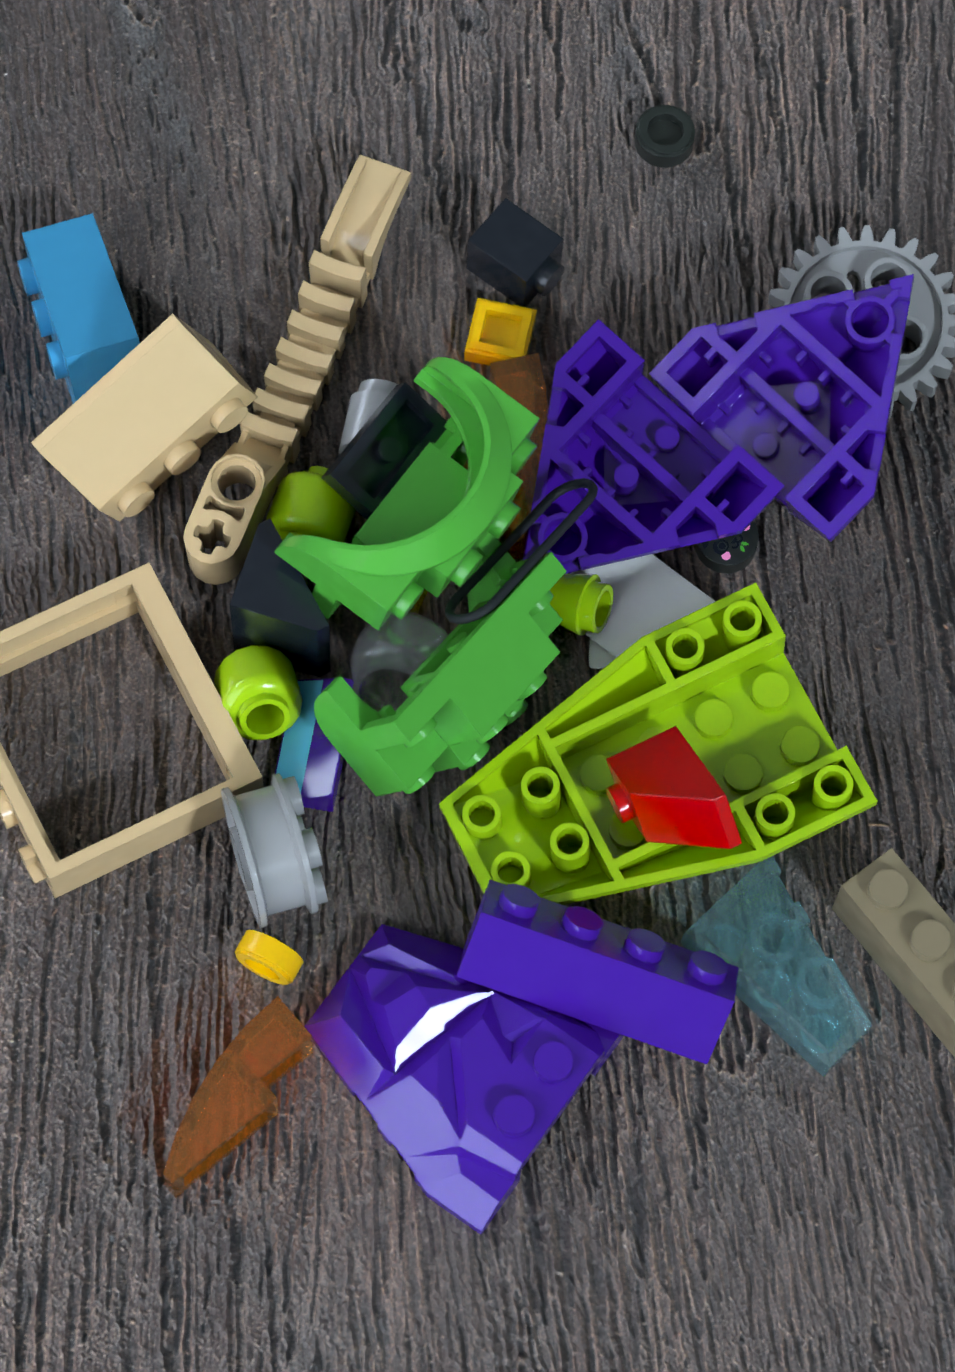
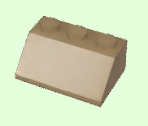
(146, 419)

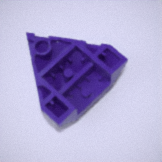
(801, 394)
(653, 465)

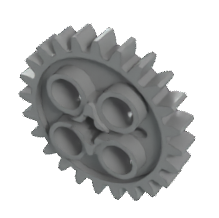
(929, 312)

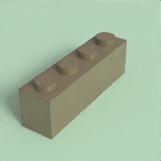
(905, 937)

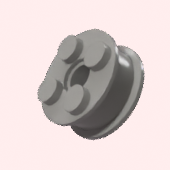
(274, 849)

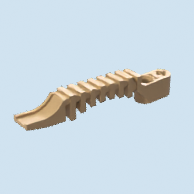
(304, 364)

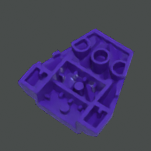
(452, 1067)

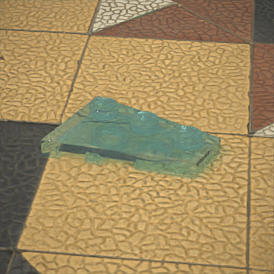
(782, 967)

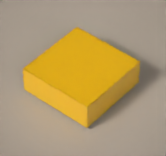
(499, 332)

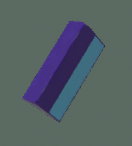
(309, 753)

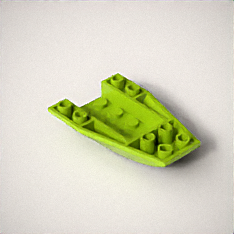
(724, 681)

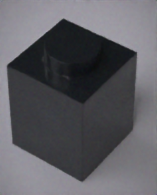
(516, 254)

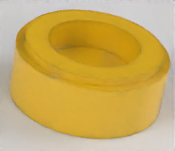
(268, 957)

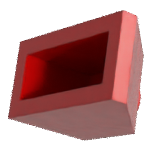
(671, 794)

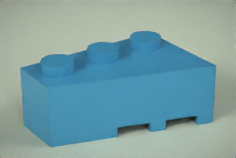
(77, 301)

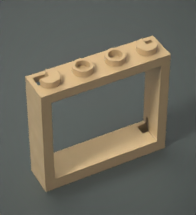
(70, 622)

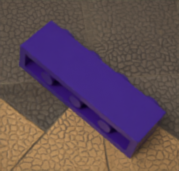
(599, 971)

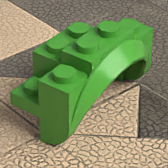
(436, 510)
(460, 692)

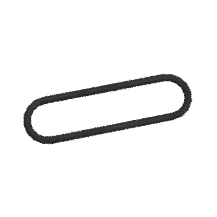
(531, 561)

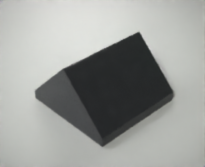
(278, 608)

